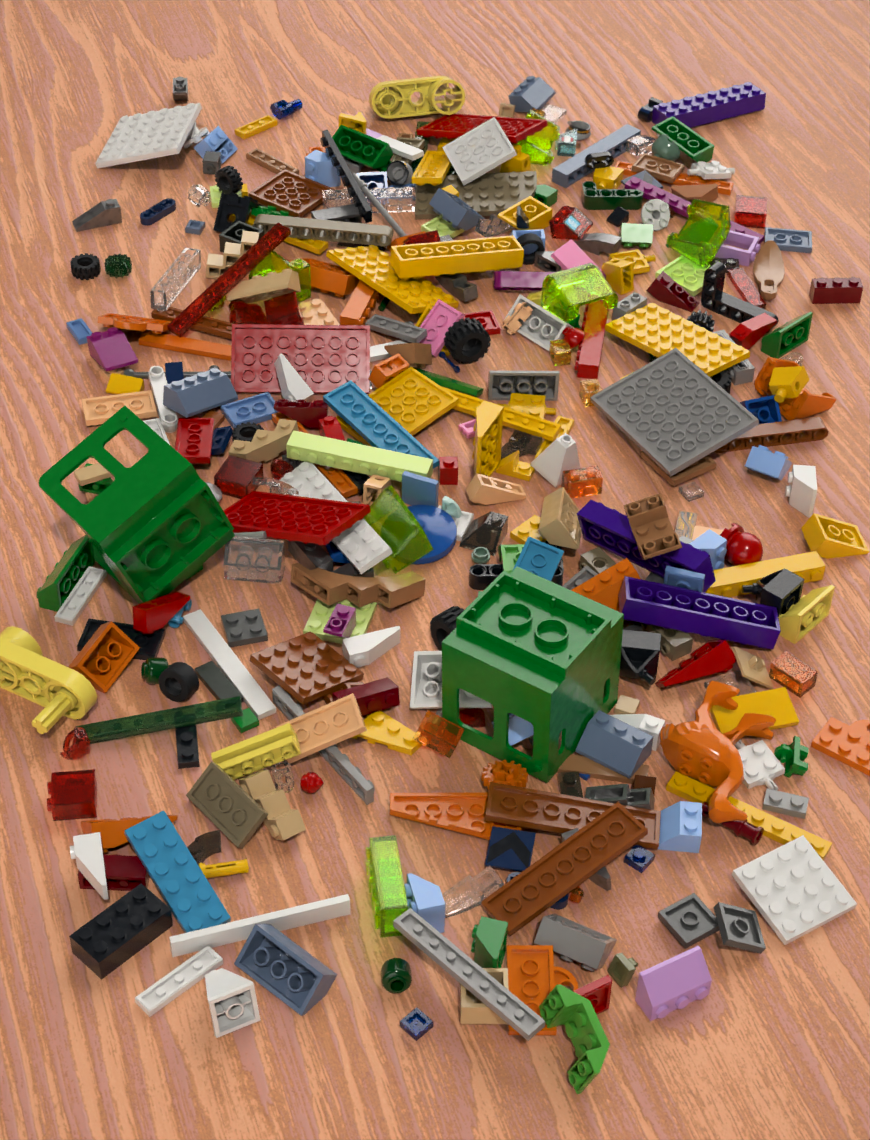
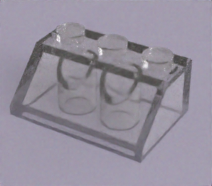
(254, 560)

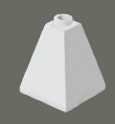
(556, 458)
(230, 1001)

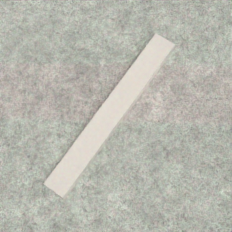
(229, 664)
(241, 929)

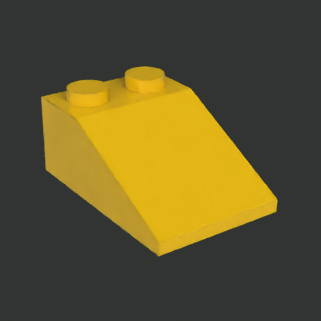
(536, 211)
(833, 537)

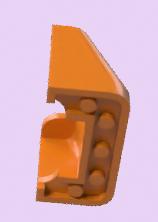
(792, 408)

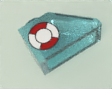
(567, 143)

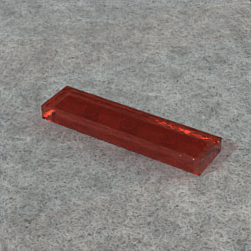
(745, 287)

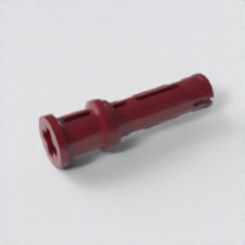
(740, 828)

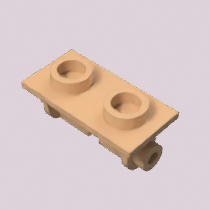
(512, 322)

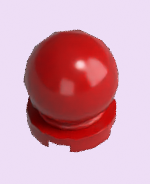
(741, 546)

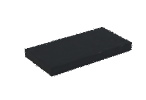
(148, 643)

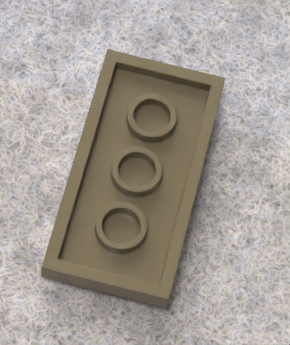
(227, 805)

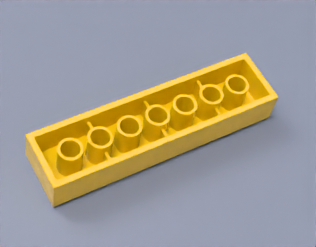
(456, 256)

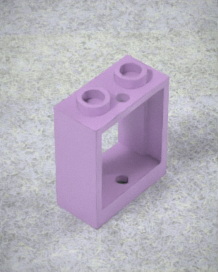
(743, 241)

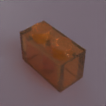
(582, 481)
(793, 674)
(438, 734)

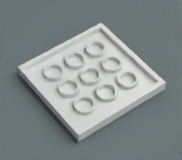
(479, 151)
(794, 889)

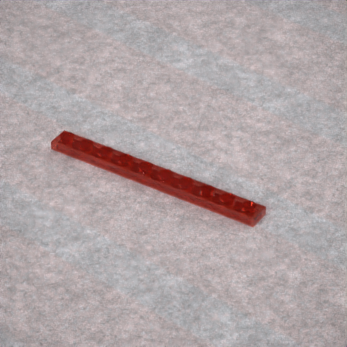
(228, 280)

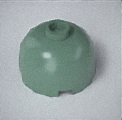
(665, 149)

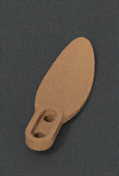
(769, 269)

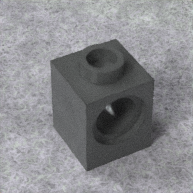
(211, 162)

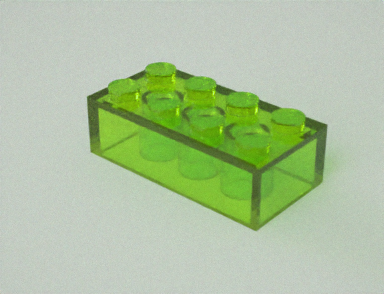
(385, 883)

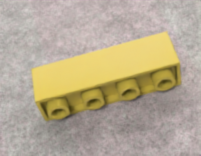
(258, 752)

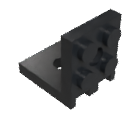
(234, 205)

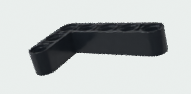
(723, 303)
(484, 574)

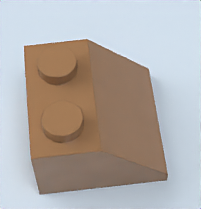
(416, 354)

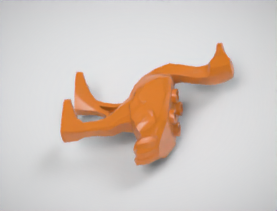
(710, 756)

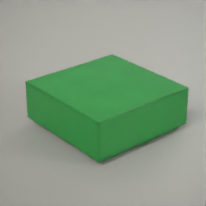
(246, 721)

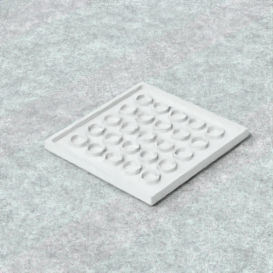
(149, 135)

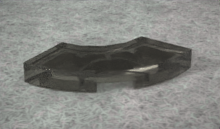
(525, 445)
(205, 846)

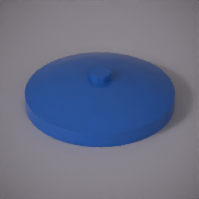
(439, 529)

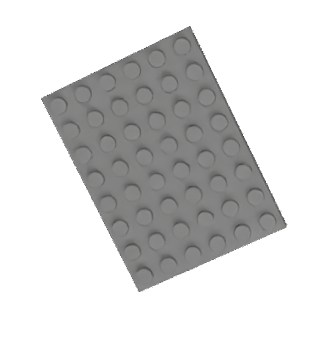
(674, 411)

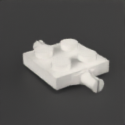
(710, 170)
(759, 765)

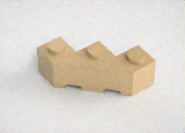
(218, 264)
(265, 443)
(281, 819)

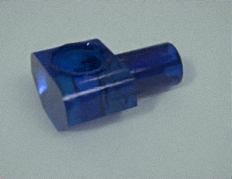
(283, 109)

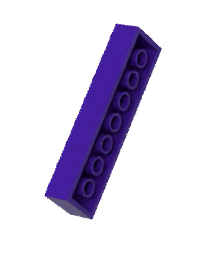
(712, 105)
(613, 533)
(699, 612)

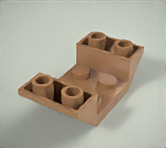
(651, 527)

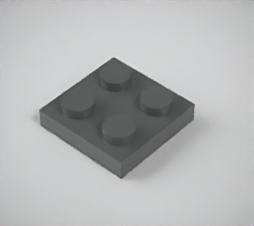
(244, 628)
(689, 920)
(739, 927)

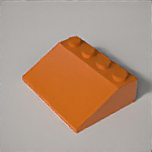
(331, 278)

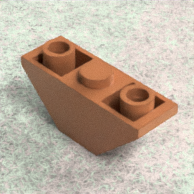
(705, 192)

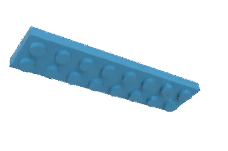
(373, 422)

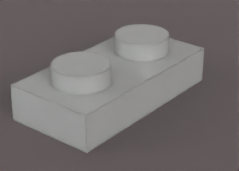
(785, 803)

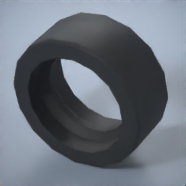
(530, 238)

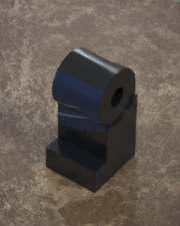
(647, 111)

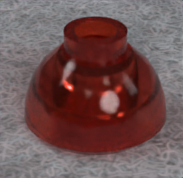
(280, 468)

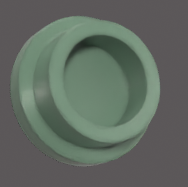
(480, 555)

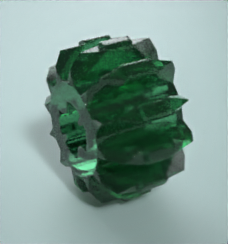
(118, 265)

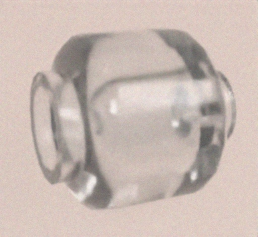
(199, 195)

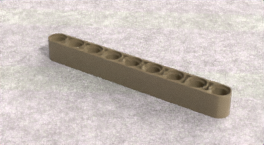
(330, 228)

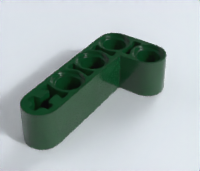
(610, 198)

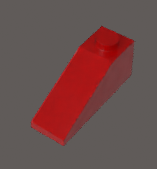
(750, 331)
(330, 428)
(157, 612)

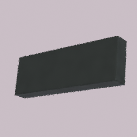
(216, 681)

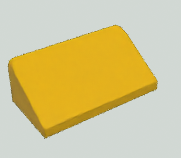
(124, 384)

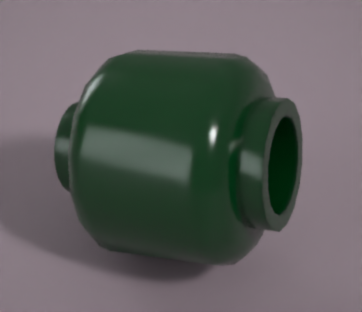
(153, 668)
(396, 975)

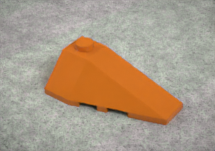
(113, 830)

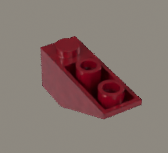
(671, 293)
(302, 411)

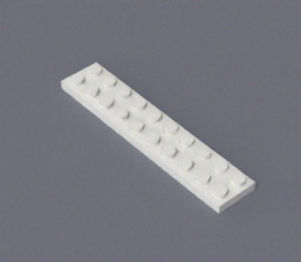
(360, 542)

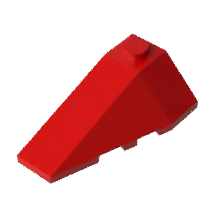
(707, 659)

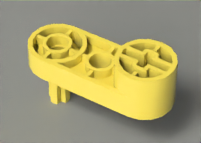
(398, 103)
(42, 680)

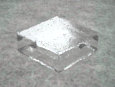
(691, 491)

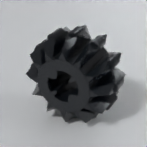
(702, 320)

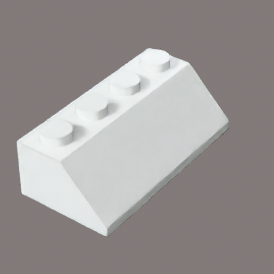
(541, 325)

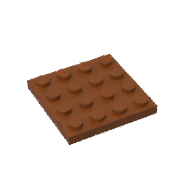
(290, 193)
(306, 667)

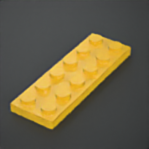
(432, 168)

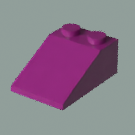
(111, 349)

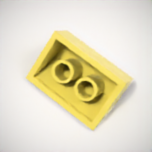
(806, 613)

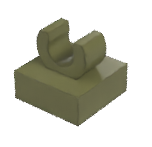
(622, 969)

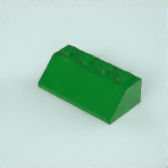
(686, 139)
(362, 147)
(66, 574)

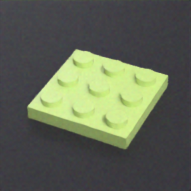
(685, 274)
(322, 613)

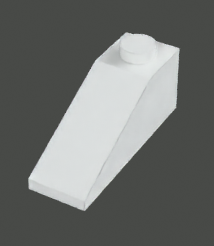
(290, 382)
(368, 647)
(645, 723)
(90, 860)

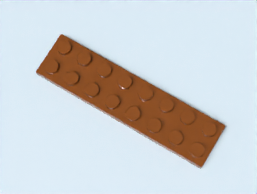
(558, 811)
(564, 868)

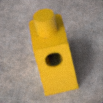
(518, 163)
(608, 177)
(619, 275)
(787, 382)

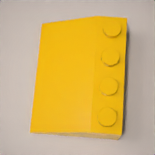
(487, 438)

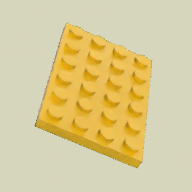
(410, 401)

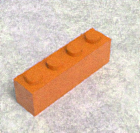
(359, 305)

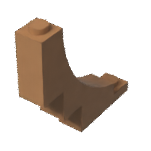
(336, 587)

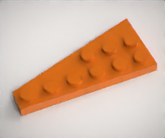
(452, 811)

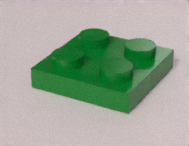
(270, 210)

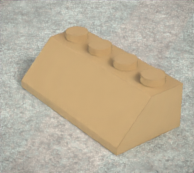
(265, 287)
(560, 520)

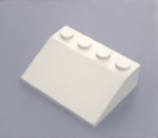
(427, 684)

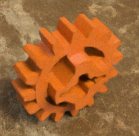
(505, 773)

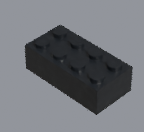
(121, 931)

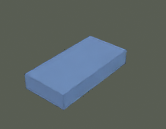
(79, 330)

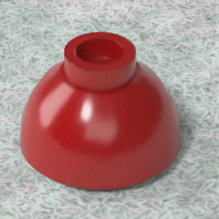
(573, 336)

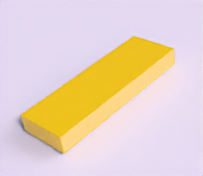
(256, 127)

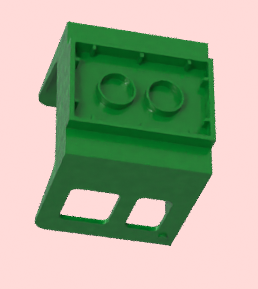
(153, 518)
(534, 656)

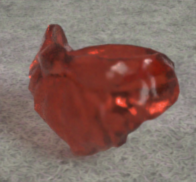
(80, 744)

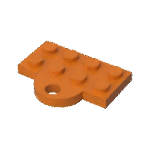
(133, 323)
(846, 743)
(534, 977)

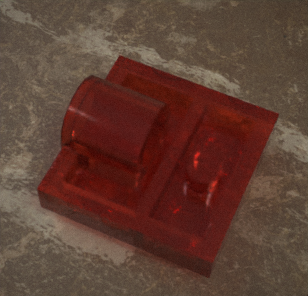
(246, 313)

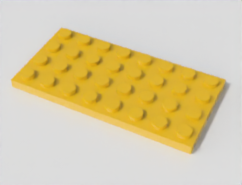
(375, 270)
(661, 331)

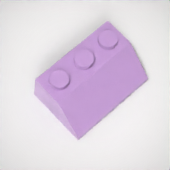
(673, 984)

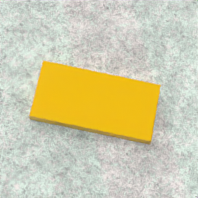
(769, 702)

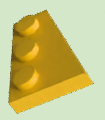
(389, 732)

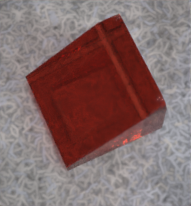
(473, 717)

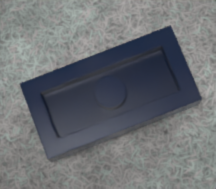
(220, 439)

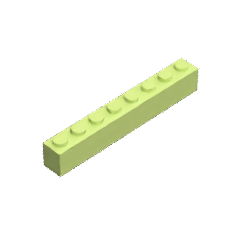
(355, 456)

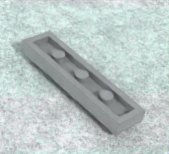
(396, 328)

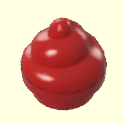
(311, 782)

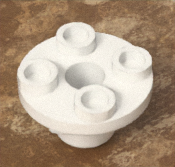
(195, 135)
(655, 213)

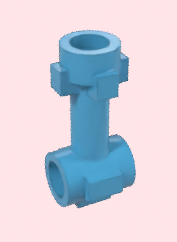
(176, 620)

